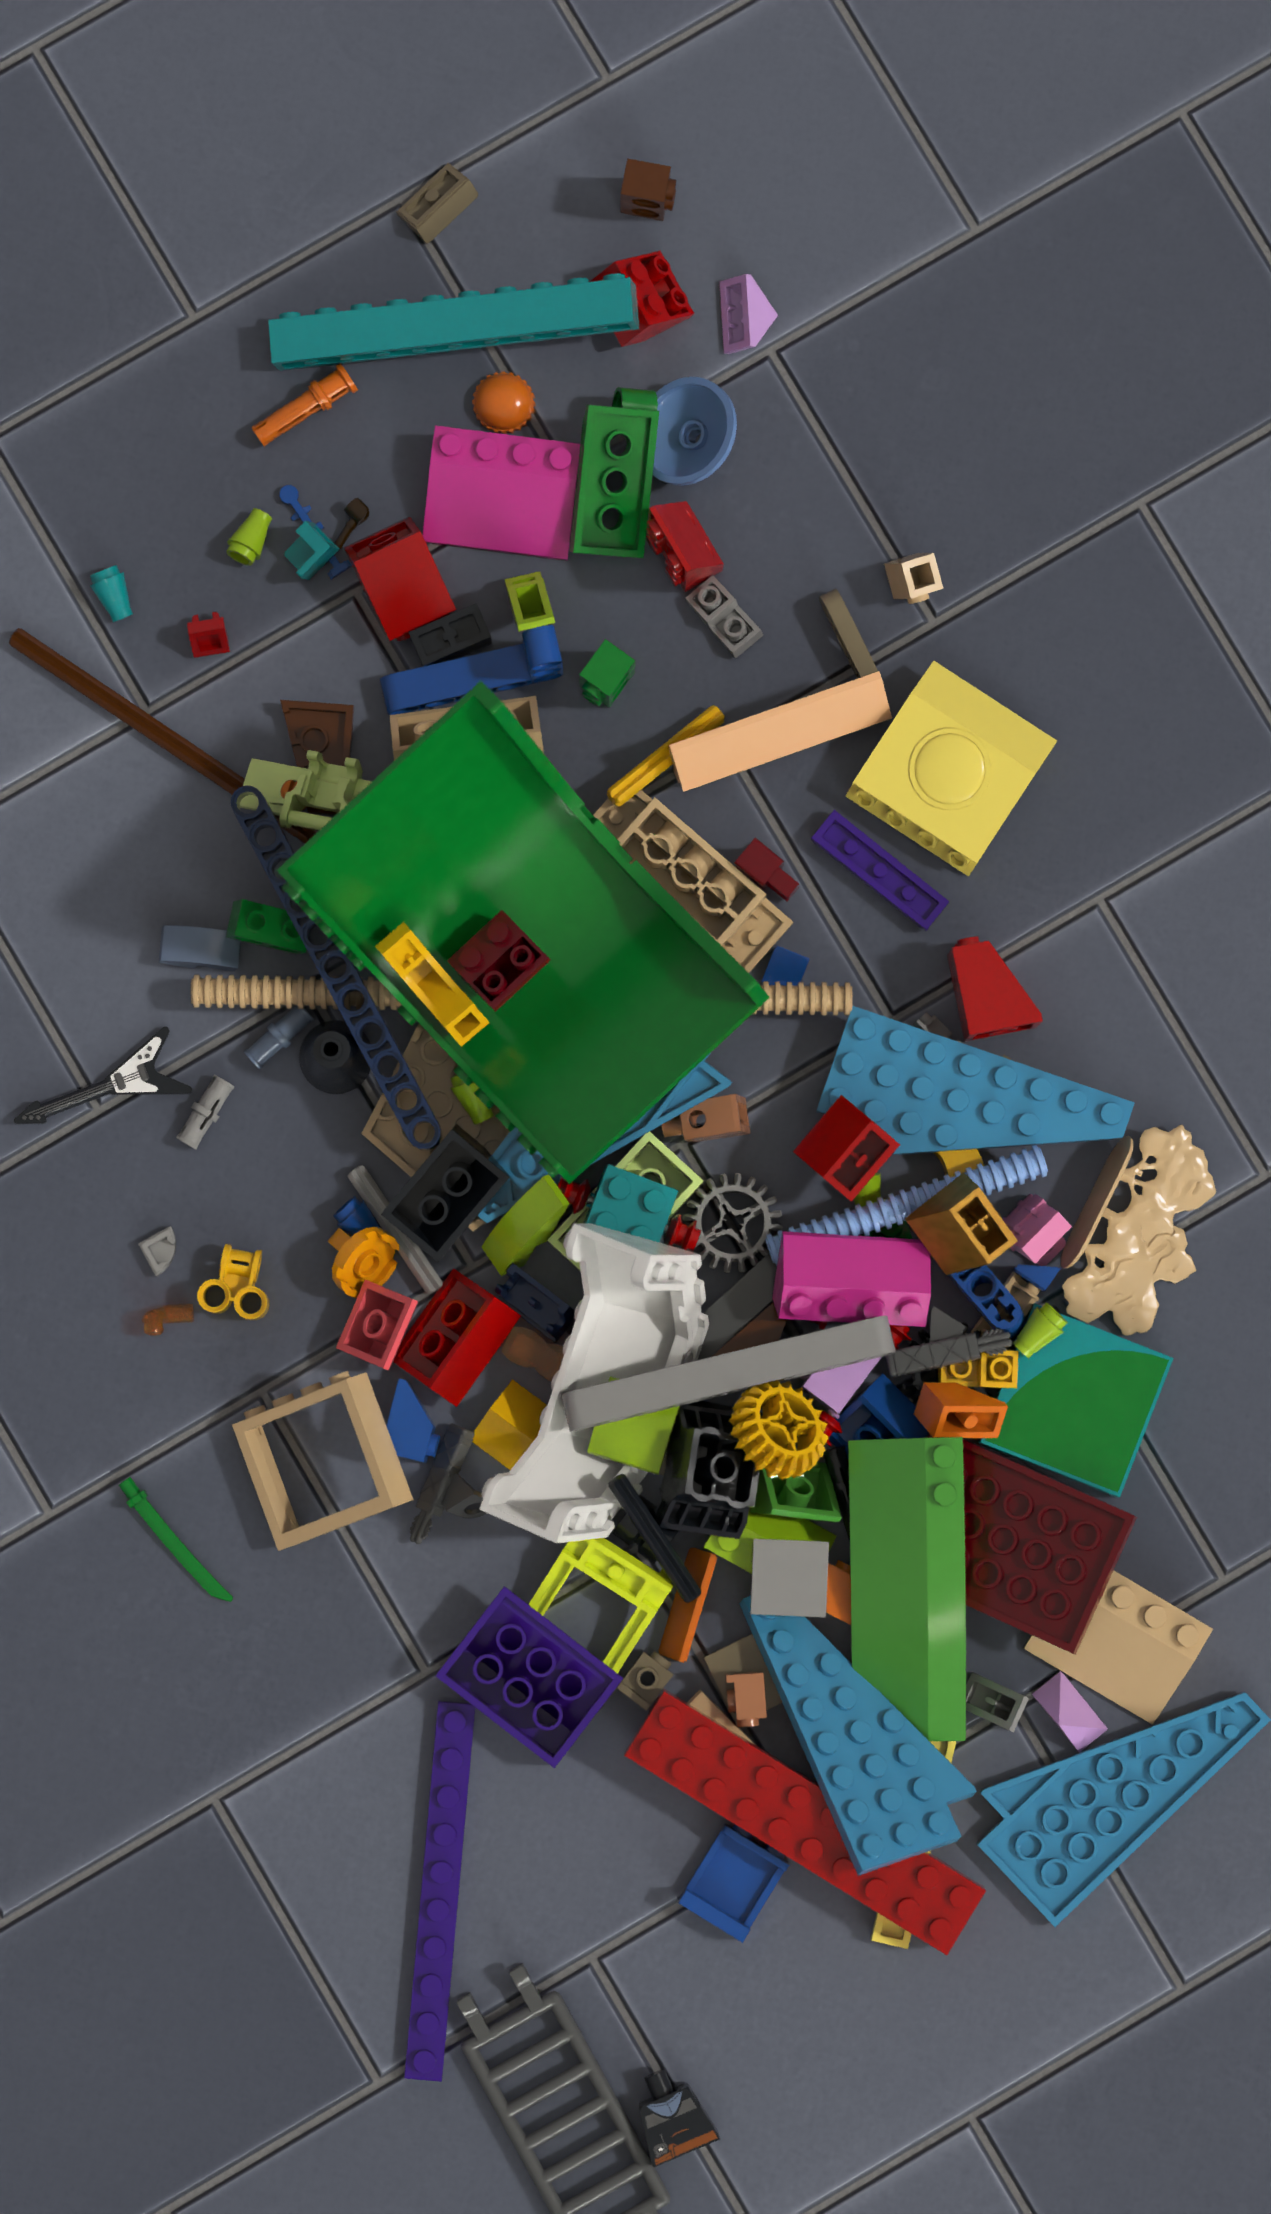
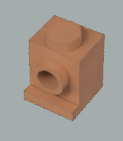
(747, 1697)

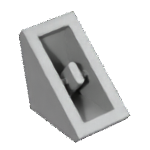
(994, 1702)

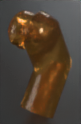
(167, 1314)

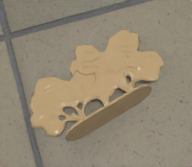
(1142, 1239)

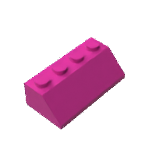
(852, 1278)

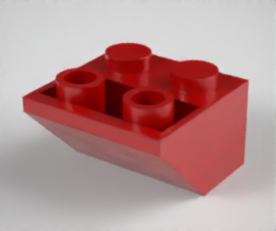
(658, 296)
(846, 1148)

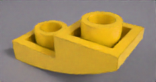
(987, 1372)

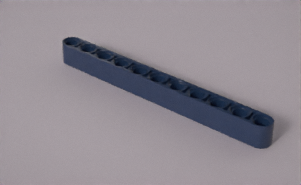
(339, 987)

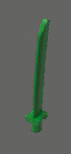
(139, 1501)

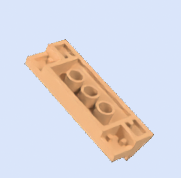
(780, 731)

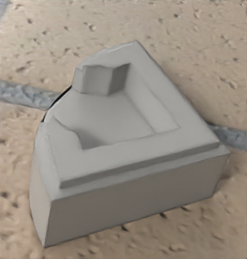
(160, 1250)

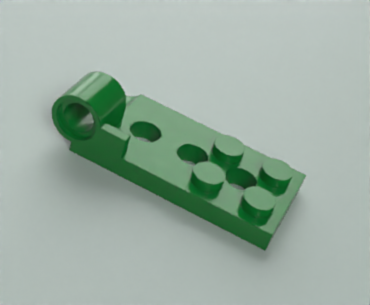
(636, 418)

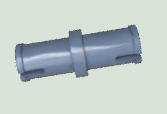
(278, 1036)

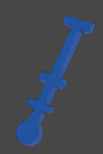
(289, 496)

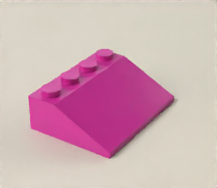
(501, 492)

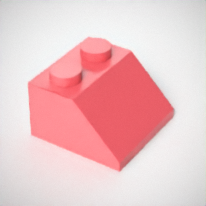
(377, 1325)

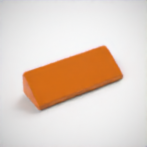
(685, 1616)

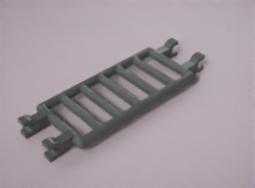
(588, 2066)

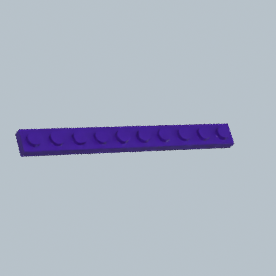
(440, 1891)

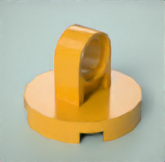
(362, 1257)

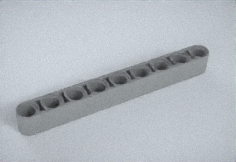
(728, 1373)

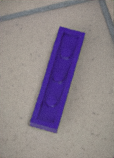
(879, 870)

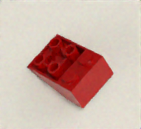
(684, 544)

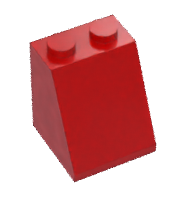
(400, 579)
(988, 993)

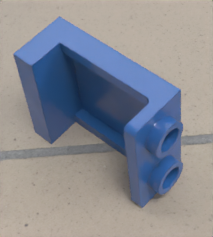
(733, 1881)

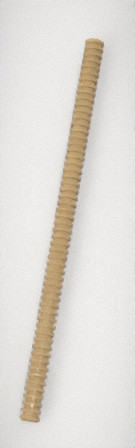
(315, 993)

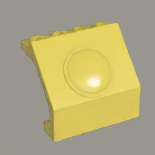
(950, 768)

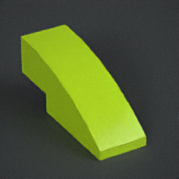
(529, 601)
(525, 1225)

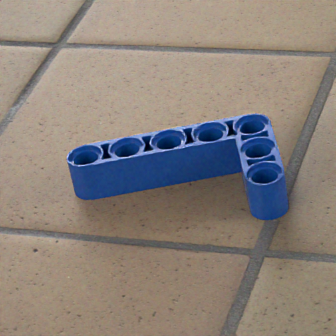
(498, 669)

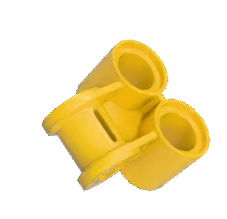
(236, 1282)

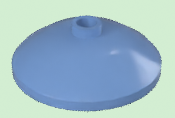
(686, 410)

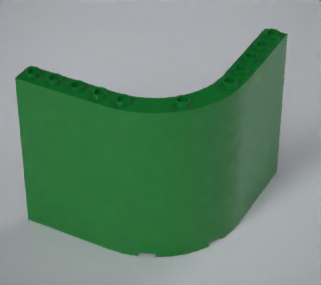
(488, 826)

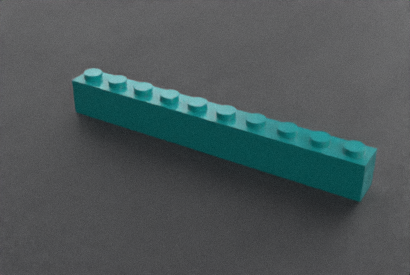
(454, 323)

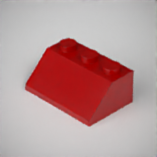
(455, 1337)

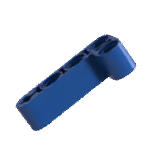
(986, 1305)

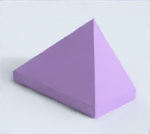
(744, 313)
(1069, 1711)

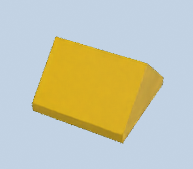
(510, 1425)

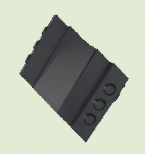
(705, 1476)

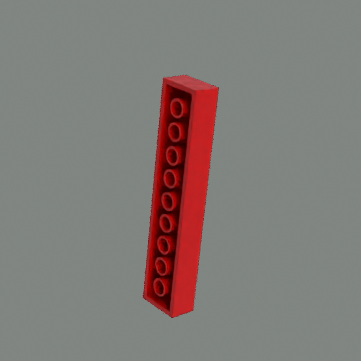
(795, 1820)

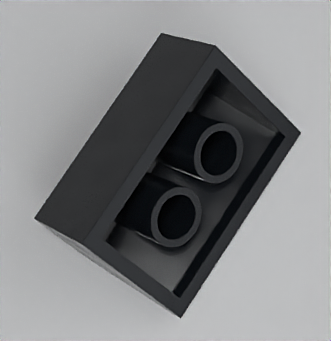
(446, 1193)

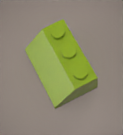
(765, 1527)

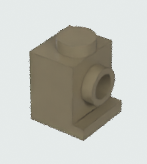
(638, 1692)

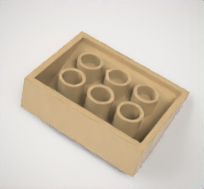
(1132, 1648)

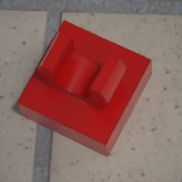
(208, 636)

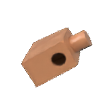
(724, 1116)

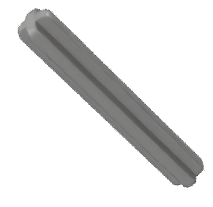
(408, 1249)

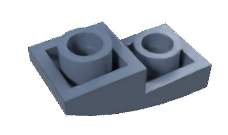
(198, 947)

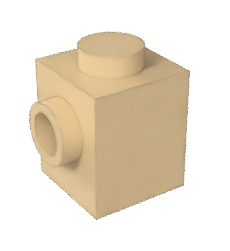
(914, 577)

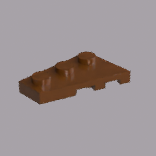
(320, 729)

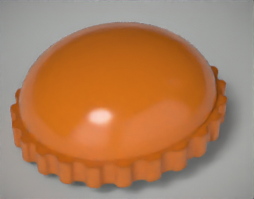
(503, 402)

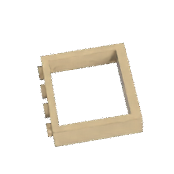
(372, 1436)

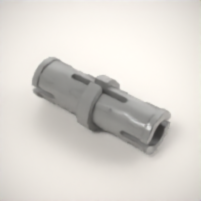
(205, 1112)

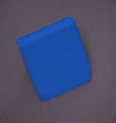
(785, 967)
(1037, 1275)

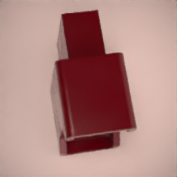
(765, 870)

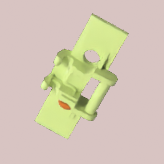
(295, 788)

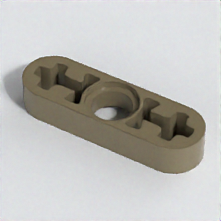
(847, 634)

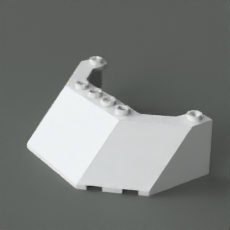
(633, 1320)

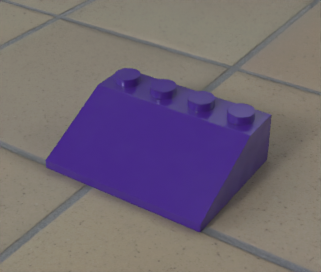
(529, 1677)

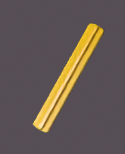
(660, 759)

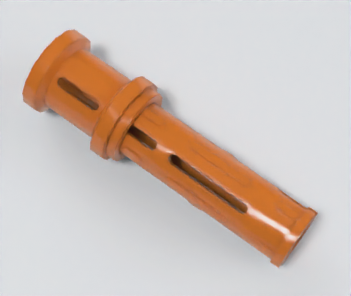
(317, 397)

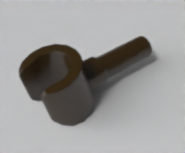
(358, 513)

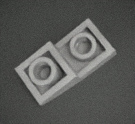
(724, 616)

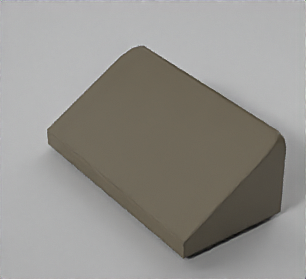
(438, 203)

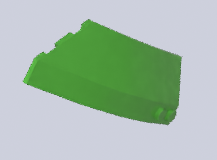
(910, 1577)

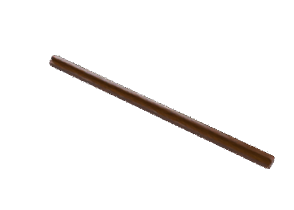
(136, 718)

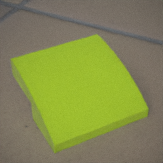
(635, 1440)

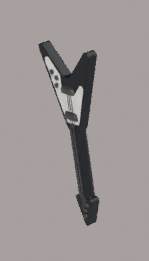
(131, 1077)

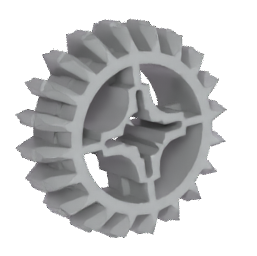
(716, 1195)

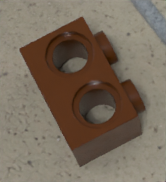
(647, 190)

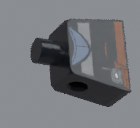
(674, 2120)

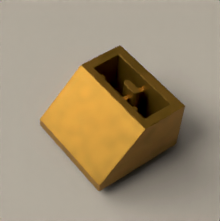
(961, 1227)

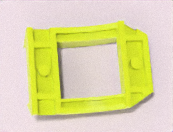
(620, 1574)

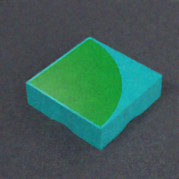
(1082, 1405)

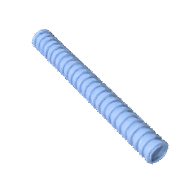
(896, 1208)

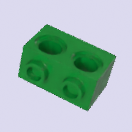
(606, 674)
(264, 927)

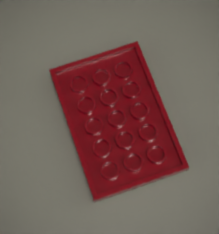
(1036, 1548)

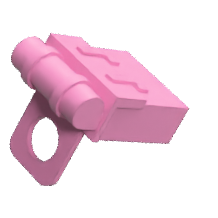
(1037, 1229)

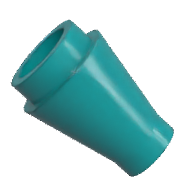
(112, 592)

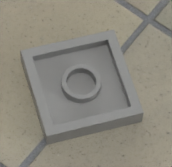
(789, 1577)

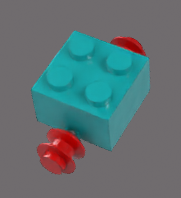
(631, 1206)

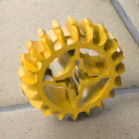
(785, 1421)

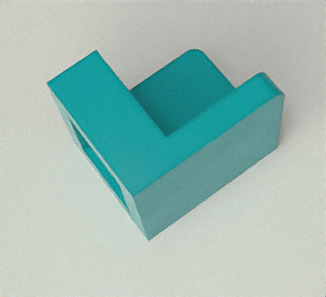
(310, 550)

